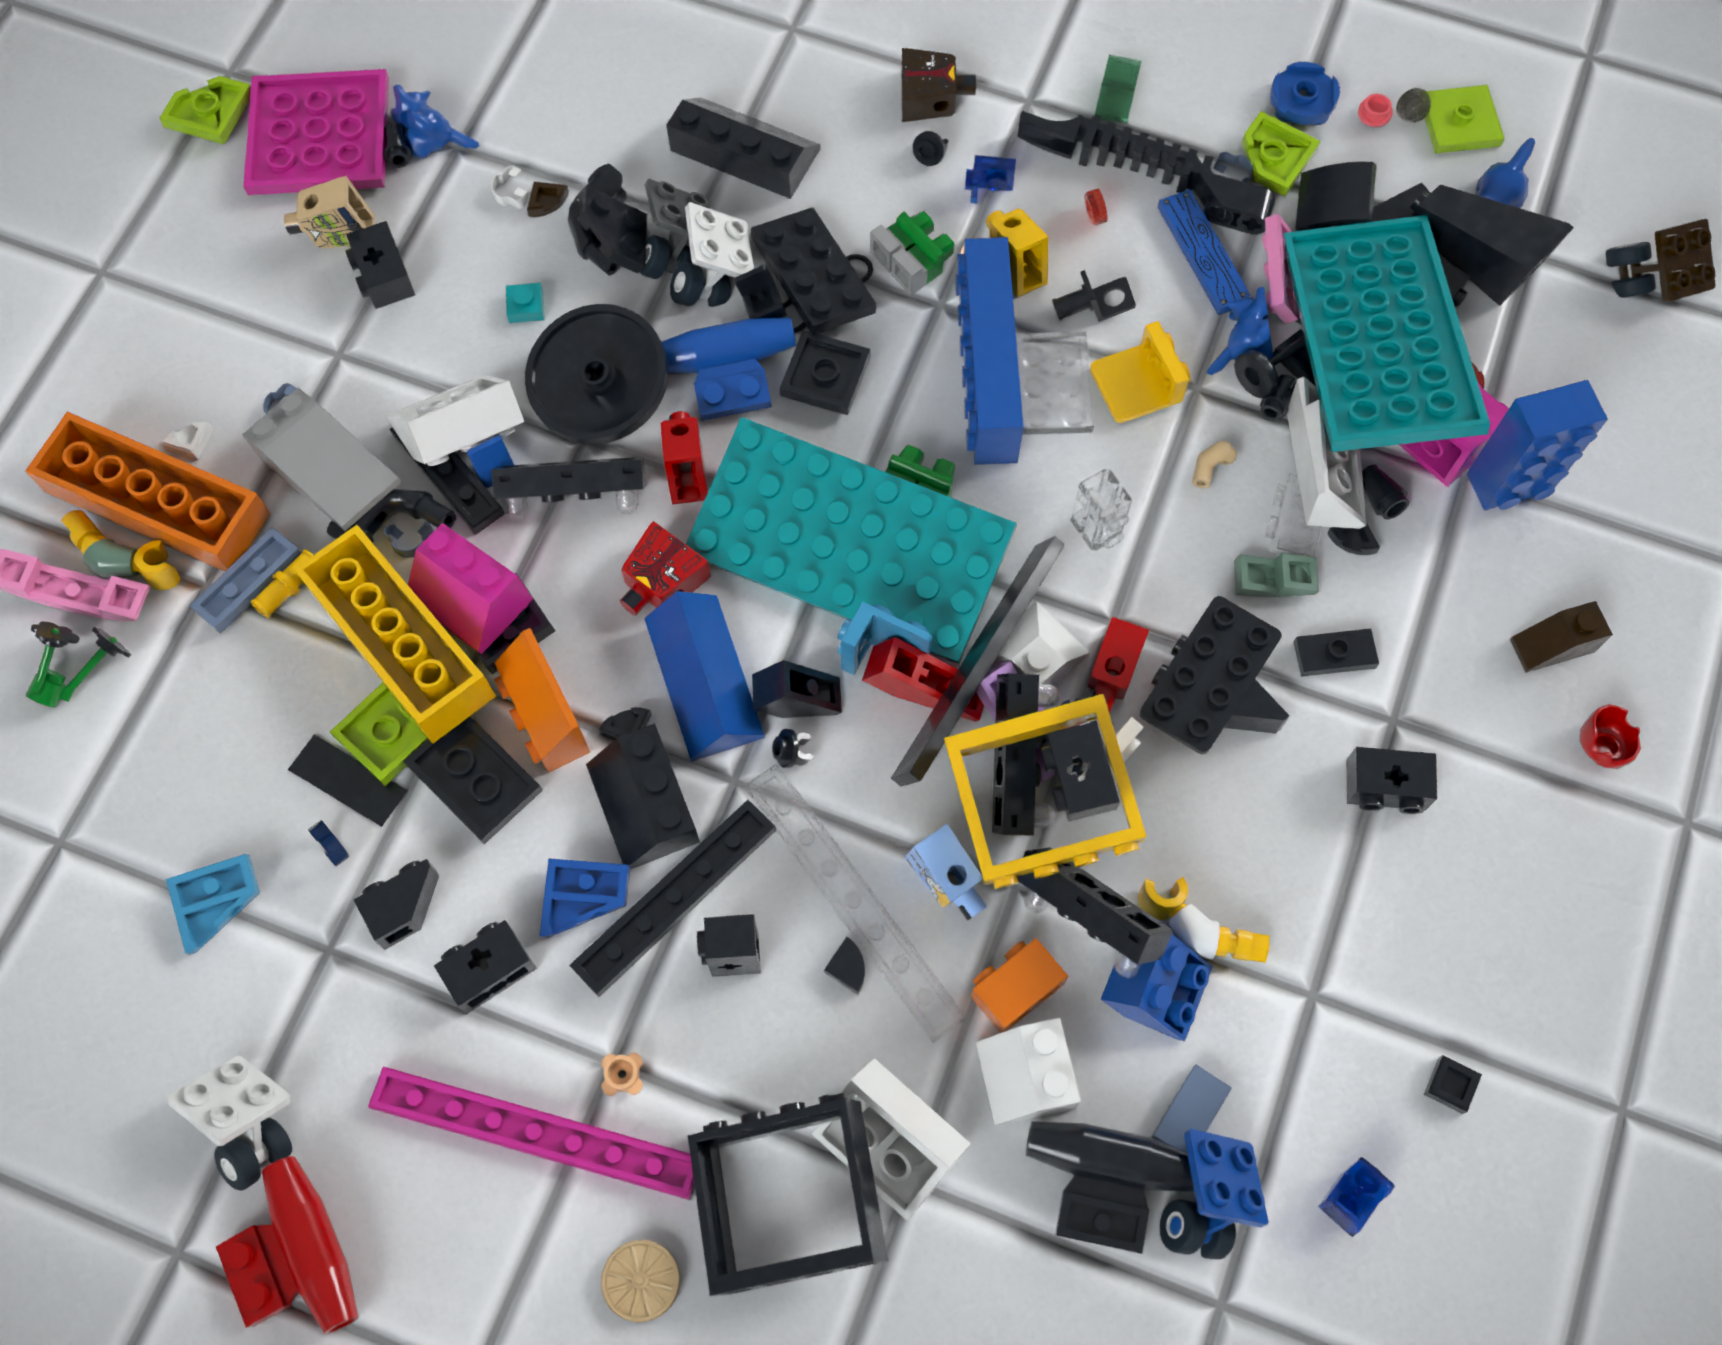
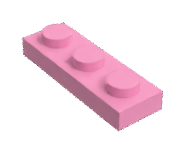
(1281, 295)

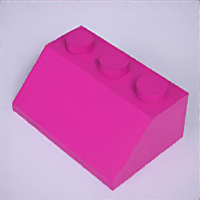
(466, 588)

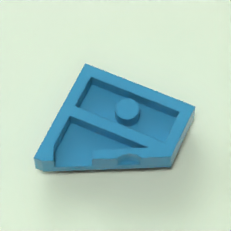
(211, 898)

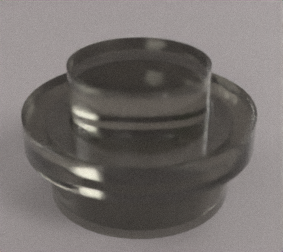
(1413, 105)

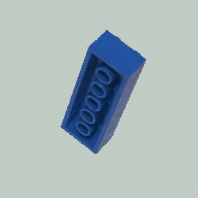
(989, 351)

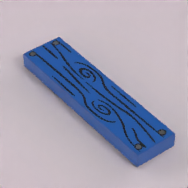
(1203, 250)

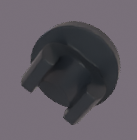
(929, 148)
(787, 751)

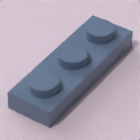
(245, 580)

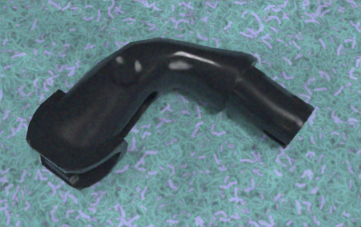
(608, 181)
(415, 503)

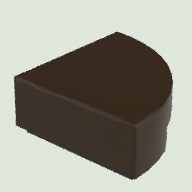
(546, 198)

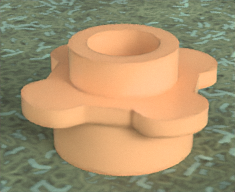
(613, 1065)

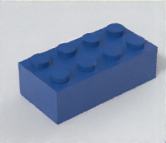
(1536, 445)

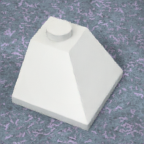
(1042, 647)

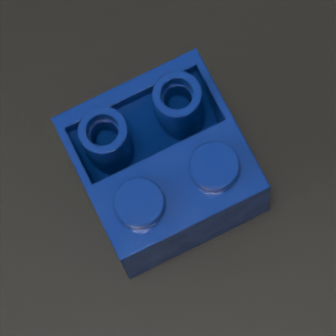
(1163, 991)

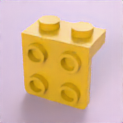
(1142, 376)

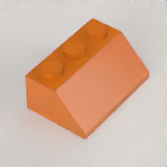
(539, 704)

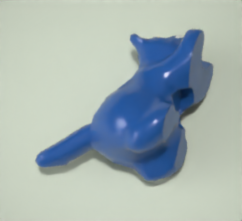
(426, 127)
(1506, 180)
(1250, 331)

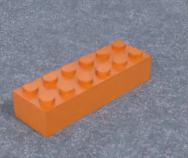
(148, 492)

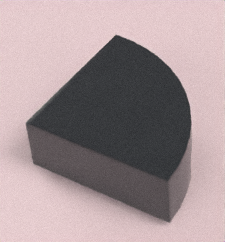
(1354, 540)
(625, 722)
(847, 966)

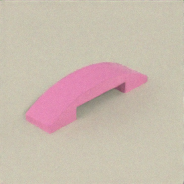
(71, 590)

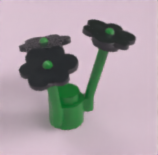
(49, 685)

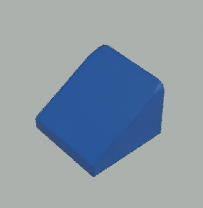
(487, 456)

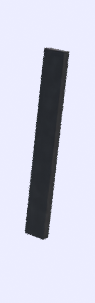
(977, 663)

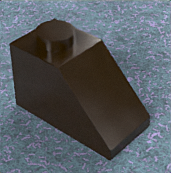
(1562, 637)

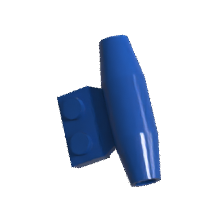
(728, 364)

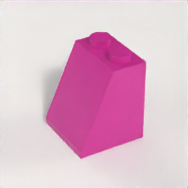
(1452, 457)

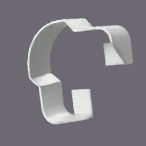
(500, 179)

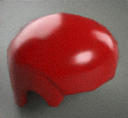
(1610, 738)

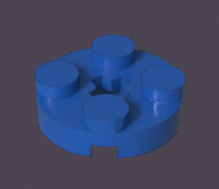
(1299, 109)

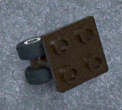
(1682, 263)

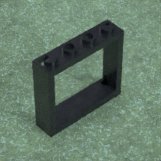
(713, 1210)

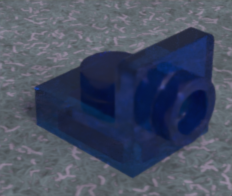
(991, 174)

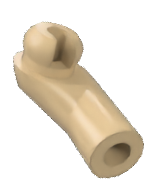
(1218, 453)

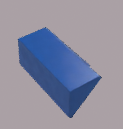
(703, 674)

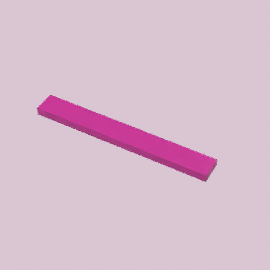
(534, 1132)

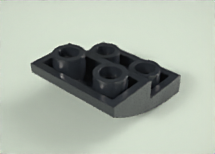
(1336, 195)

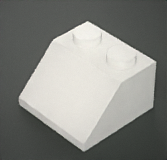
(1028, 1072)

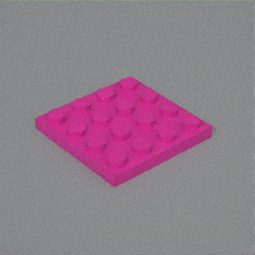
(316, 130)

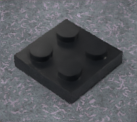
(825, 372)

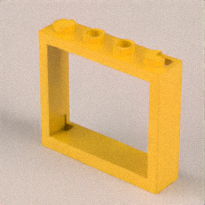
(1031, 726)

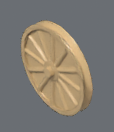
(640, 1281)

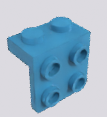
(874, 626)

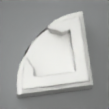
(189, 440)

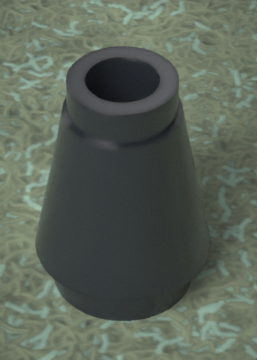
(1384, 493)

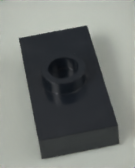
(1336, 652)

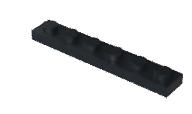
(672, 898)

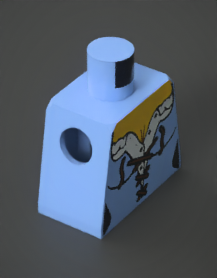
(941, 855)

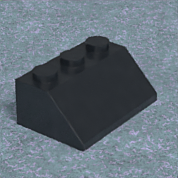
(641, 798)

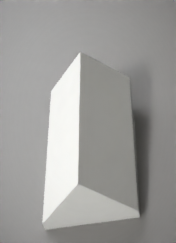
(1327, 480)

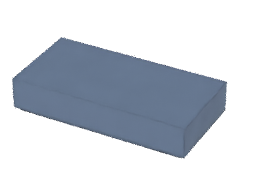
(1192, 1107)

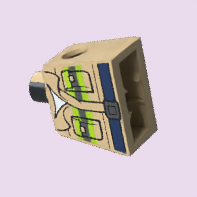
(329, 213)

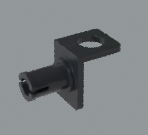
(1094, 299)

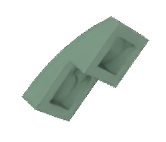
(1278, 577)

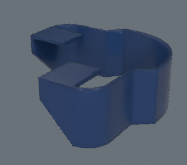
(334, 849)

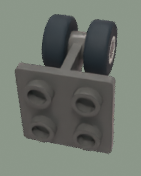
(668, 212)

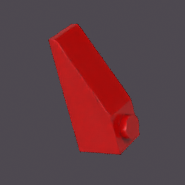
(913, 676)

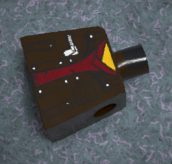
(931, 84)

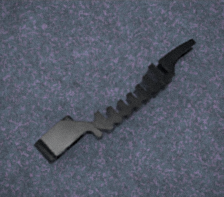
(1225, 200)

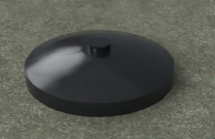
(596, 374)

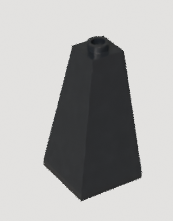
(1489, 238)

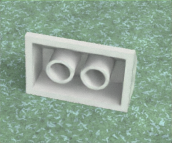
(457, 419)
(905, 1139)

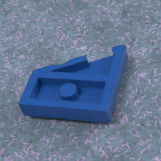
(581, 893)

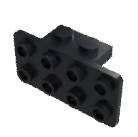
(1209, 674)

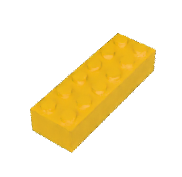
(395, 633)

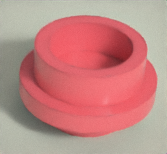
(1375, 110)

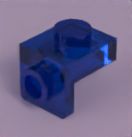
(1356, 1195)

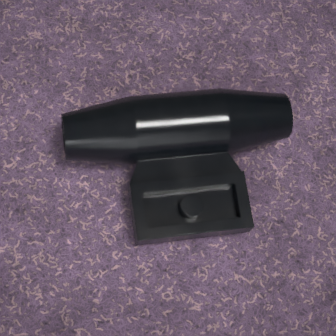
(1110, 1172)

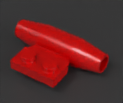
(290, 1256)

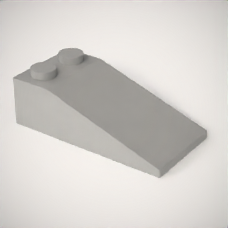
(320, 459)

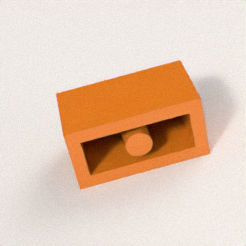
(1018, 984)

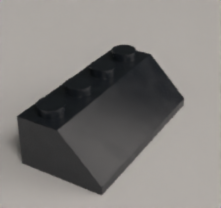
(740, 145)

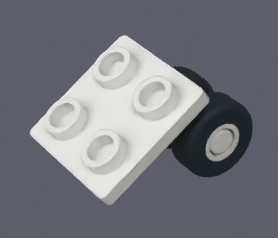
(721, 249)
(233, 1104)

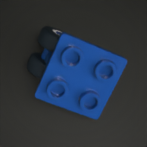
(1225, 1193)

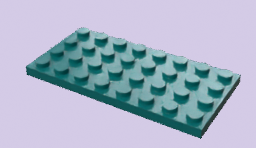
(1383, 335)
(849, 536)

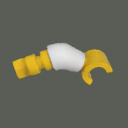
(1197, 930)

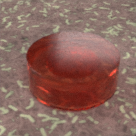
(1095, 207)

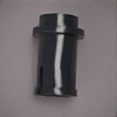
(396, 150)
(1276, 404)

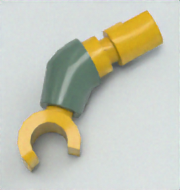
(110, 559)

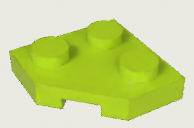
(208, 111)
(1277, 152)

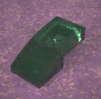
(1117, 89)

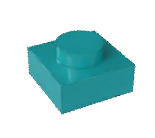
(524, 302)

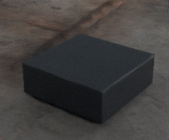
(1452, 1084)

